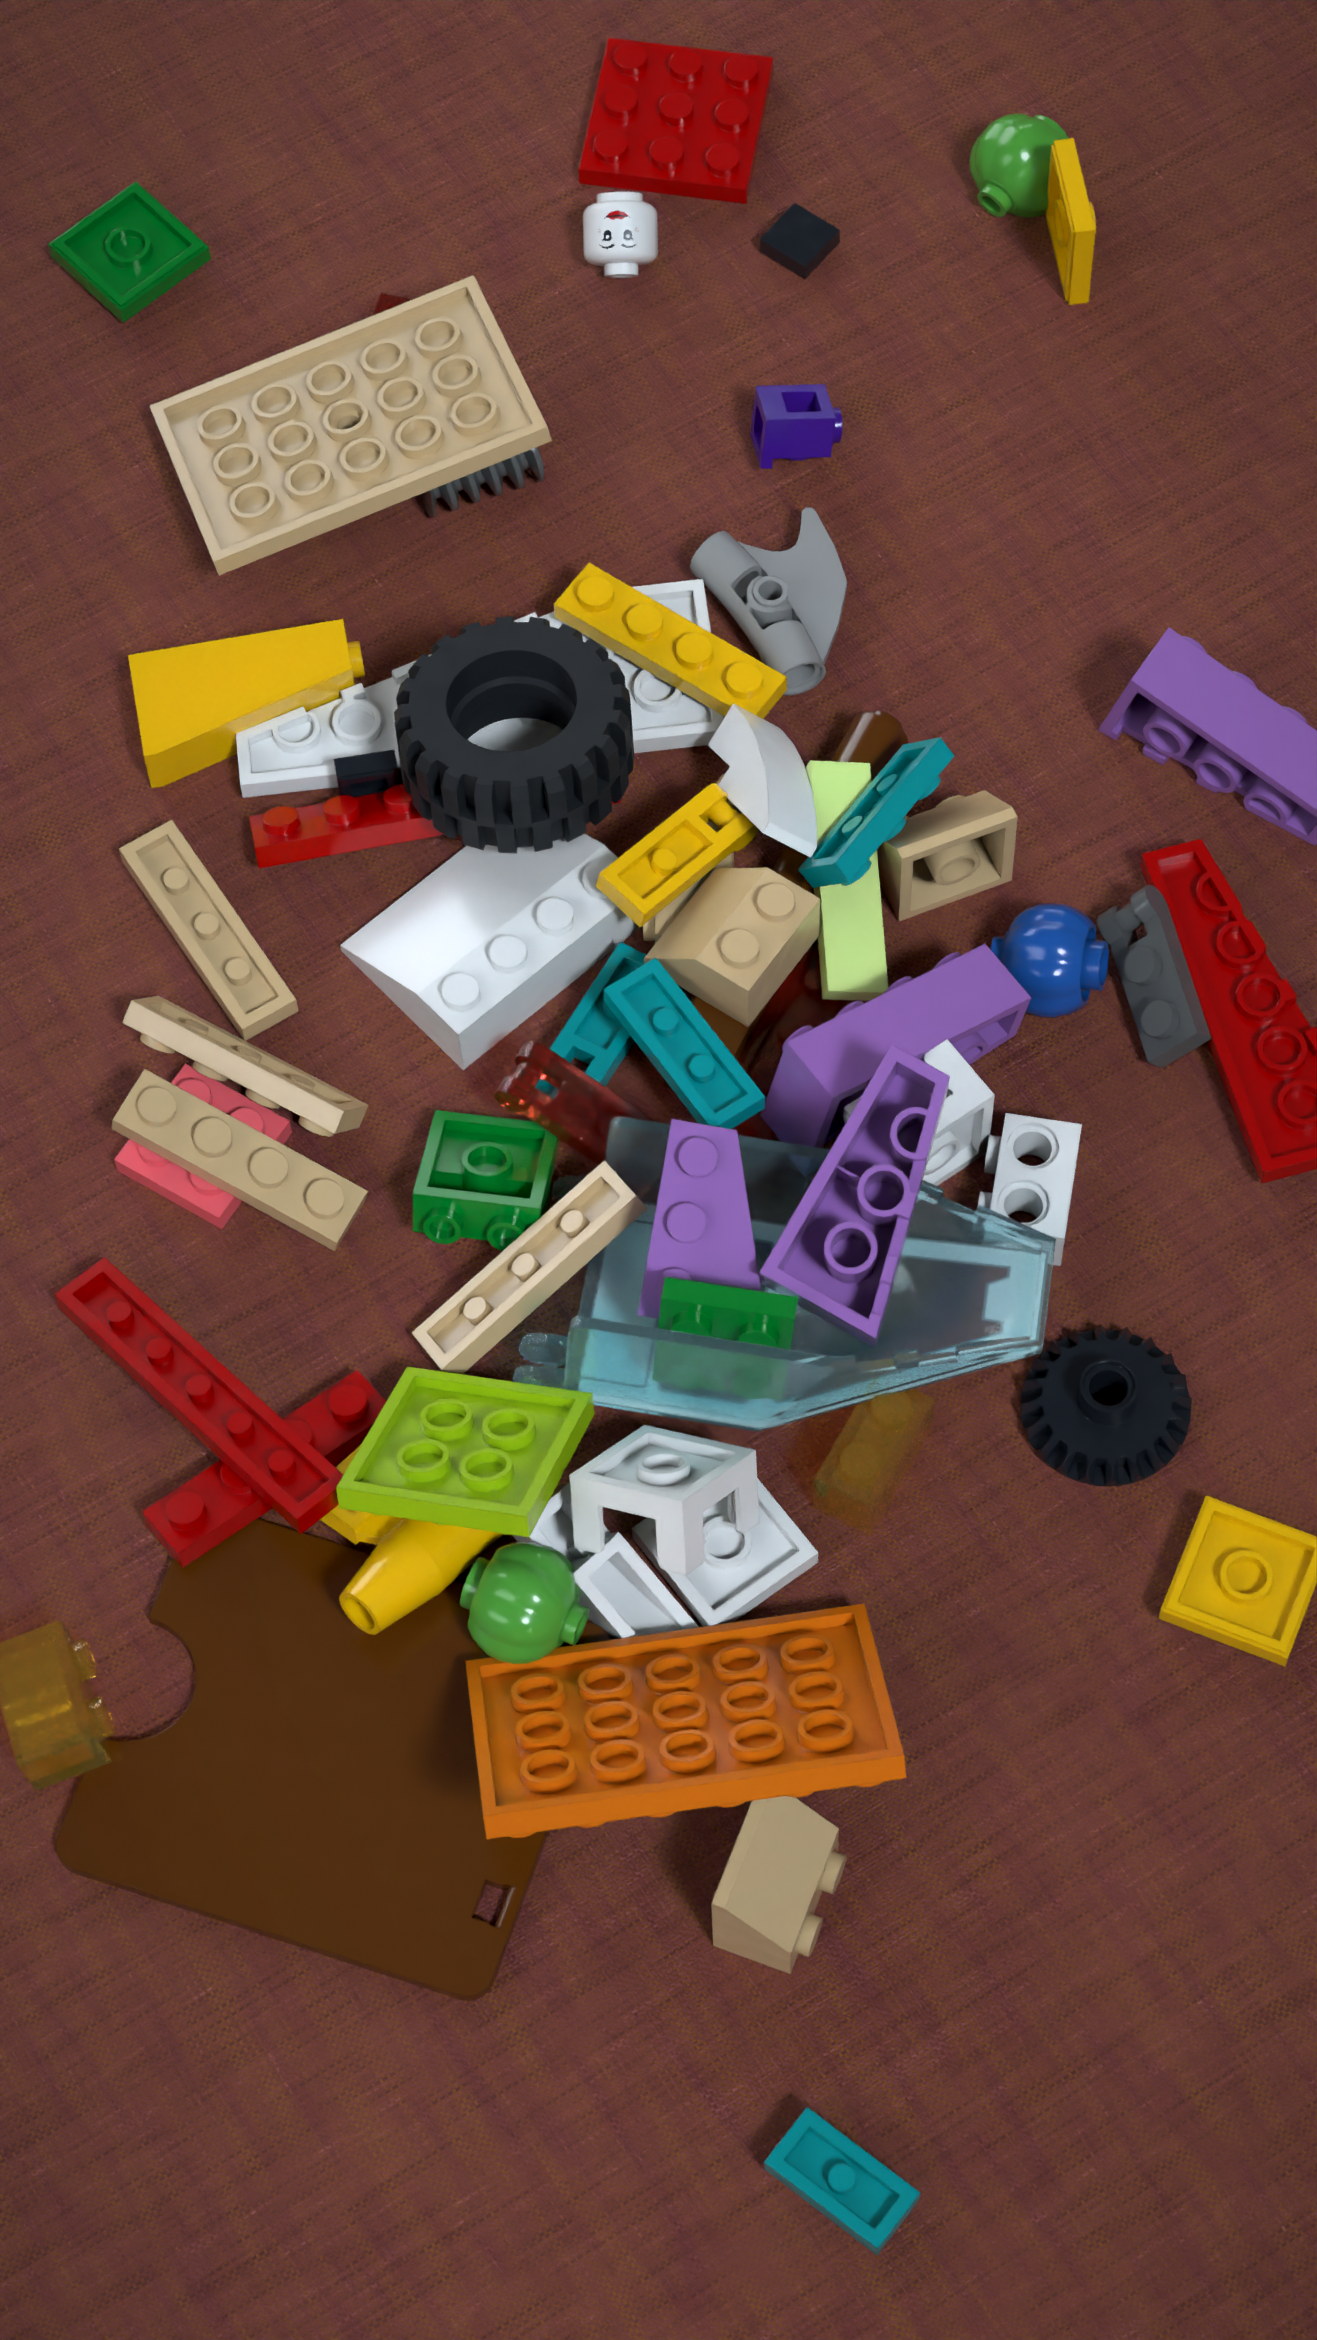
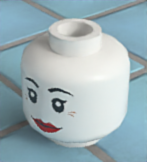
(620, 233)

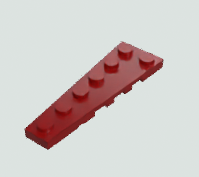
(1252, 1014)

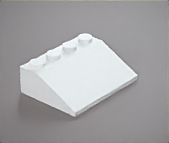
(491, 940)

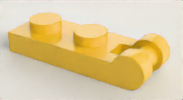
(675, 855)

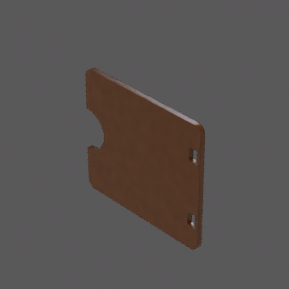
(314, 1774)

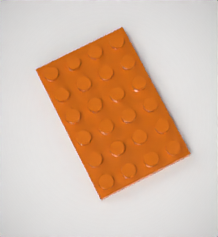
(682, 1722)

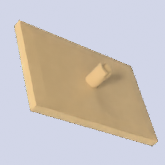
(349, 424)

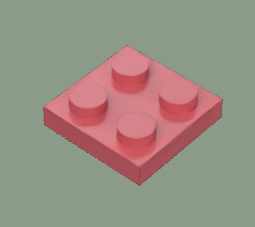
(183, 1186)

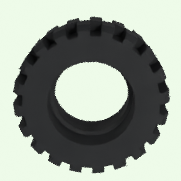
(505, 675)

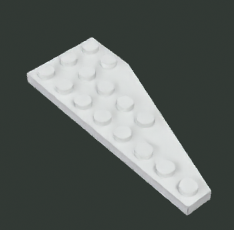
(300, 746)

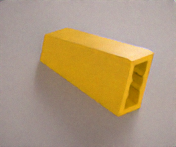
(208, 691)

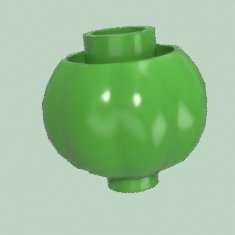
(1013, 164)
(523, 1603)

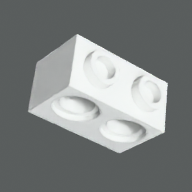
(1037, 1189)

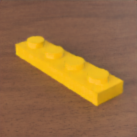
(668, 644)

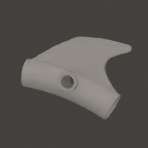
(780, 599)

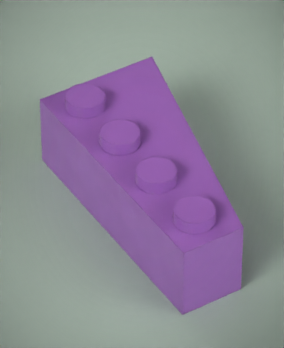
(1224, 730)
(829, 1066)
(859, 1207)

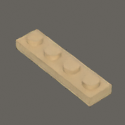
(208, 930)
(226, 1056)
(239, 1159)
(529, 1270)

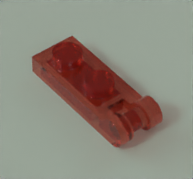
(577, 1108)

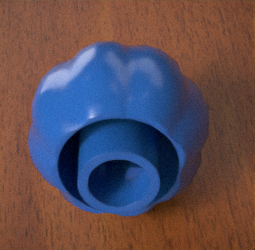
(1054, 957)

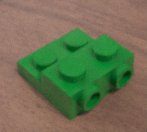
(483, 1178)

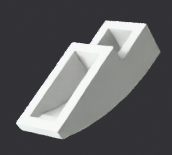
(767, 779)
(613, 1584)

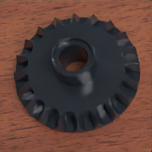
(1101, 1441)

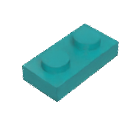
(842, 2181)

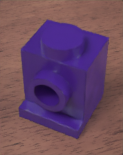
(793, 423)

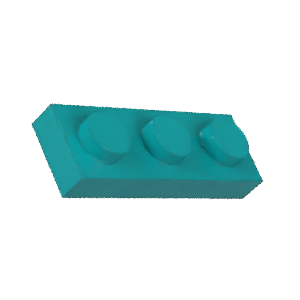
(877, 813)
(683, 1047)

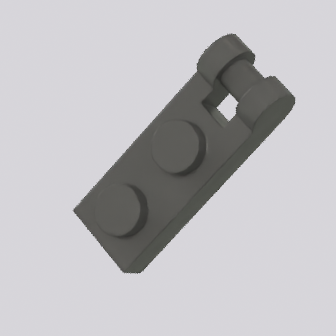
(1155, 977)

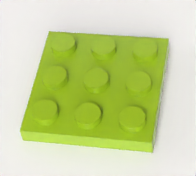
(466, 1451)

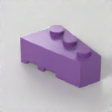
(700, 1215)

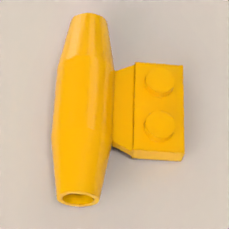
(407, 1566)

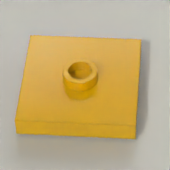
(1070, 221)
(1243, 1581)

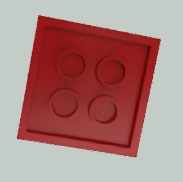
(676, 120)

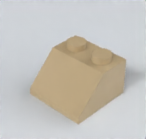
(948, 853)
(739, 939)
(775, 1883)

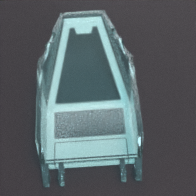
(961, 1302)

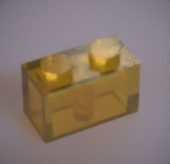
(873, 1458)
(50, 1705)

